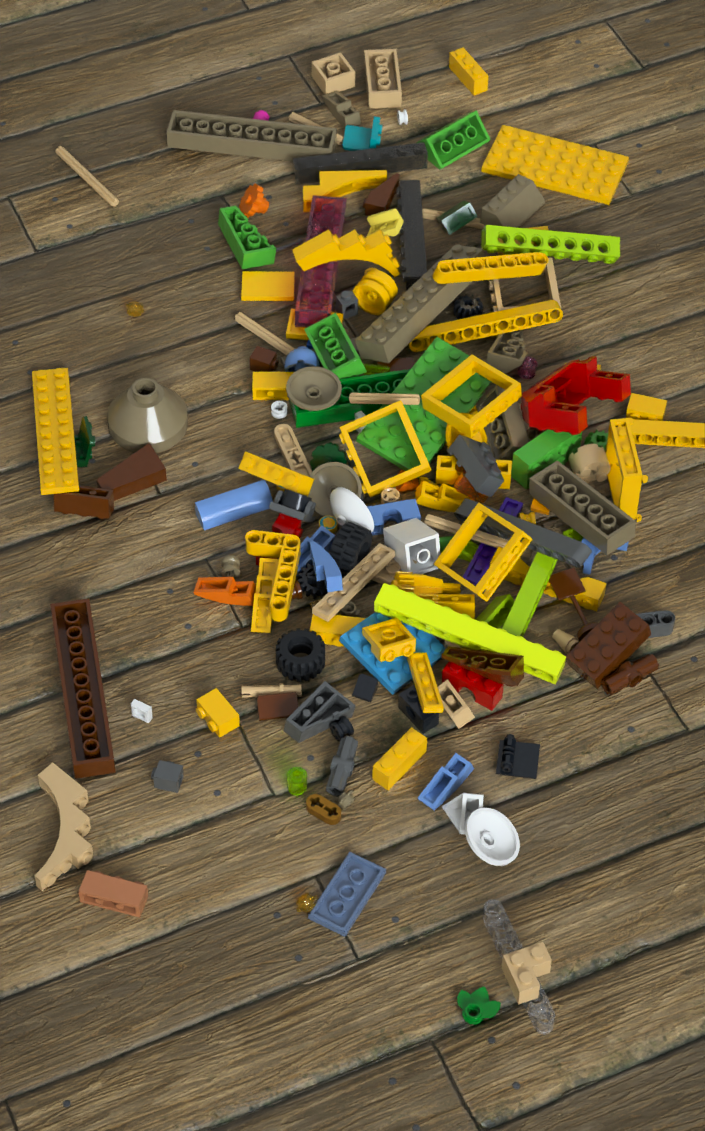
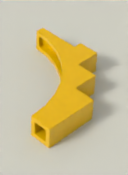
(351, 246)

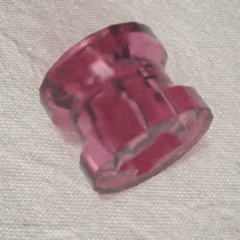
(527, 369)

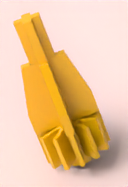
(423, 584)

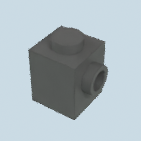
(168, 776)

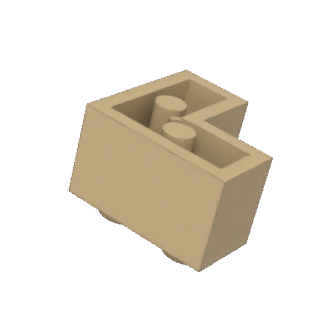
(523, 968)

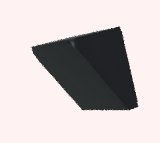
(365, 687)

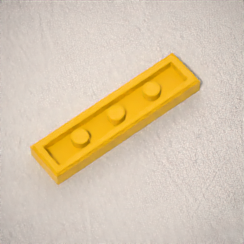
(425, 683)

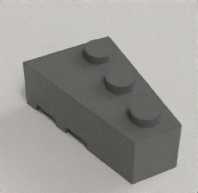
(478, 463)
(318, 712)

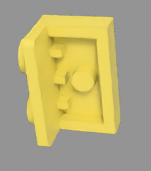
(388, 221)

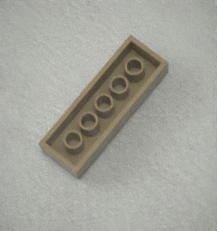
(582, 507)

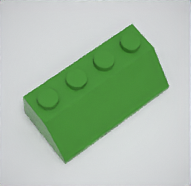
(455, 140)

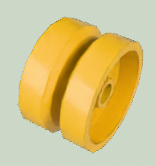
(375, 292)

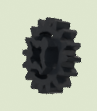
(309, 583)

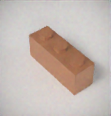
(113, 893)

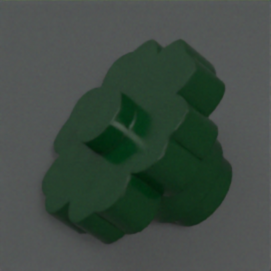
(327, 453)

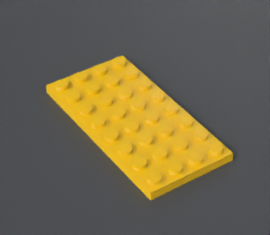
(556, 164)

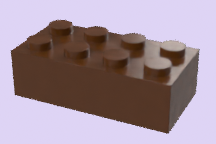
(608, 645)

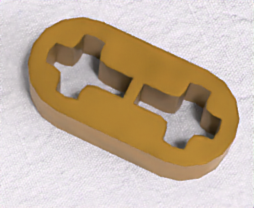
(324, 809)

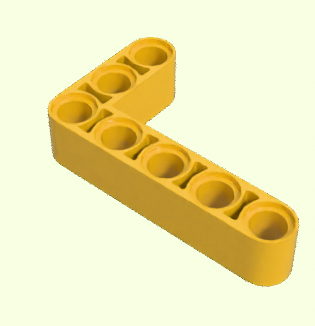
(288, 551)

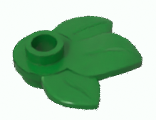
(477, 1003)

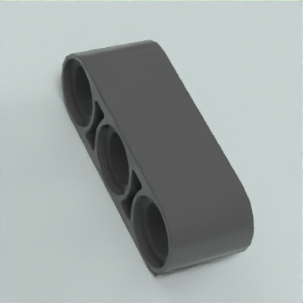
(660, 622)

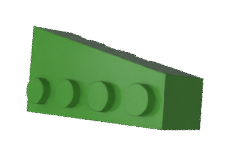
(244, 239)

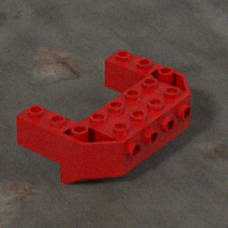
(557, 397)

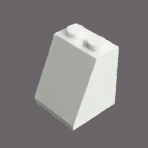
(412, 542)

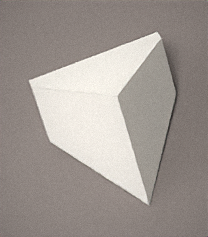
(461, 807)

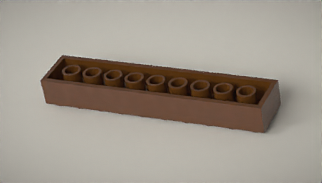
(82, 689)

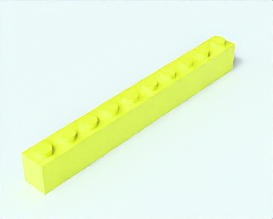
(467, 631)

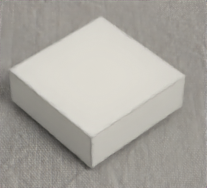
(141, 711)

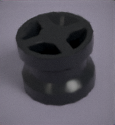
(341, 728)

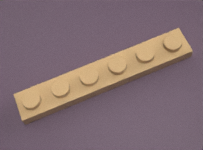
(354, 582)

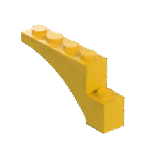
(342, 183)

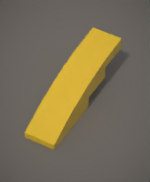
(264, 586)

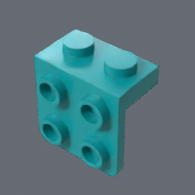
(362, 138)

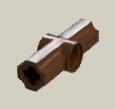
(630, 674)

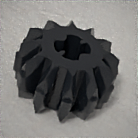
(467, 307)

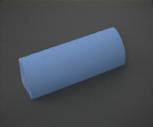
(233, 504)

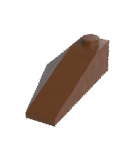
(495, 666)

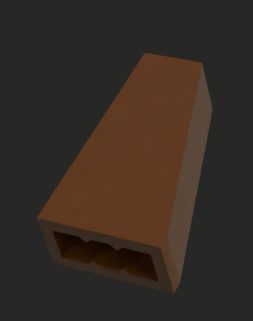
(134, 473)

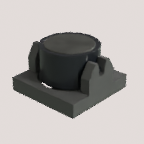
(294, 505)

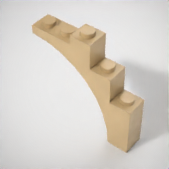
(71, 846)

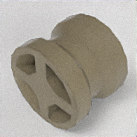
(230, 566)

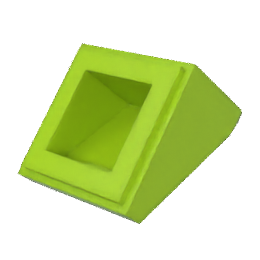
(469, 551)

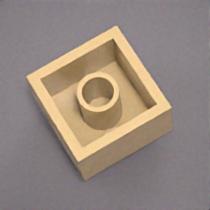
(333, 73)

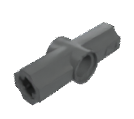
(342, 766)

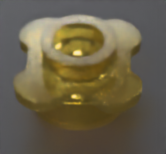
(134, 309)
(306, 902)

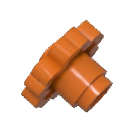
(253, 201)

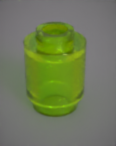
(296, 781)

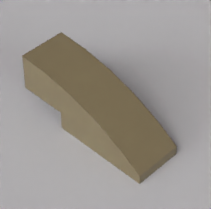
(342, 109)

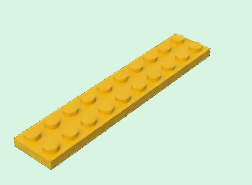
(55, 431)

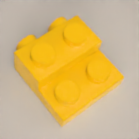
(389, 640)

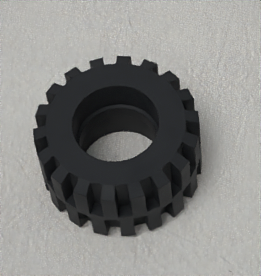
(350, 546)
(300, 667)

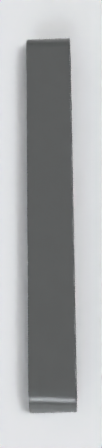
(544, 540)

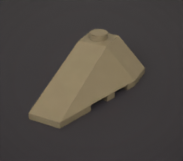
(507, 351)

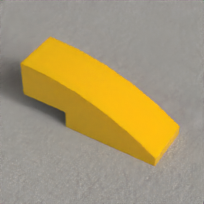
(439, 498)

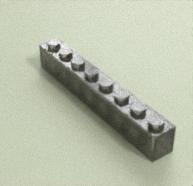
(389, 158)
(412, 231)

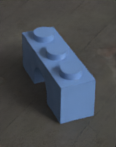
(394, 511)

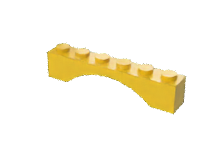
(589, 600)

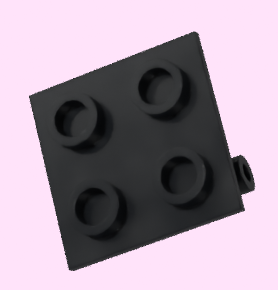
(517, 758)

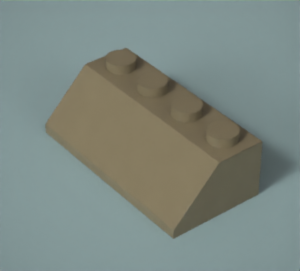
(513, 204)
(507, 431)

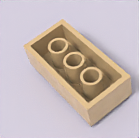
(382, 78)

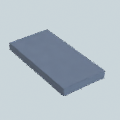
(347, 894)

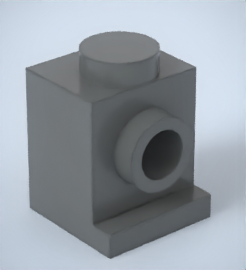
(345, 300)

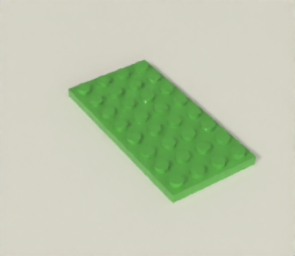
(388, 435)

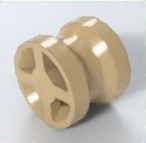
(390, 495)

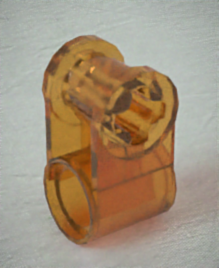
(464, 486)

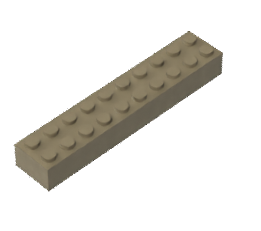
(248, 136)
(412, 311)

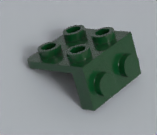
(84, 442)

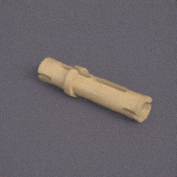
(258, 690)

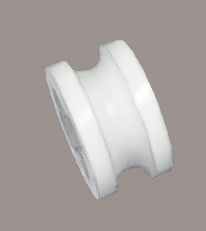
(402, 117)
(279, 405)

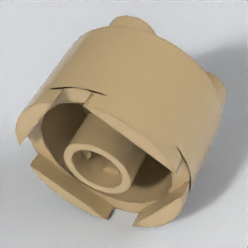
(590, 463)

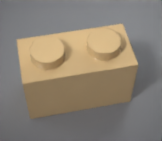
(454, 705)

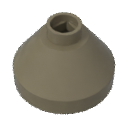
(146, 416)

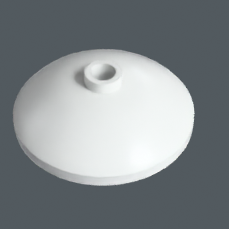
(350, 508)
(492, 836)

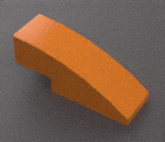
(226, 590)

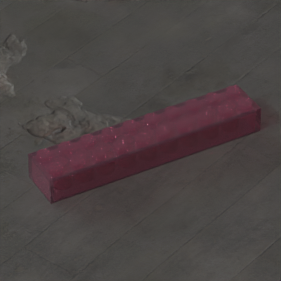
(319, 283)

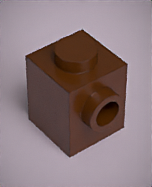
(263, 360)

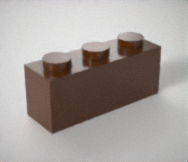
(86, 502)

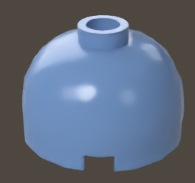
(301, 358)

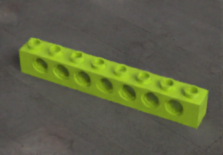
(558, 239)

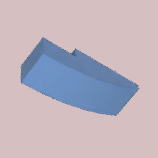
(323, 538)
(325, 568)
(446, 782)

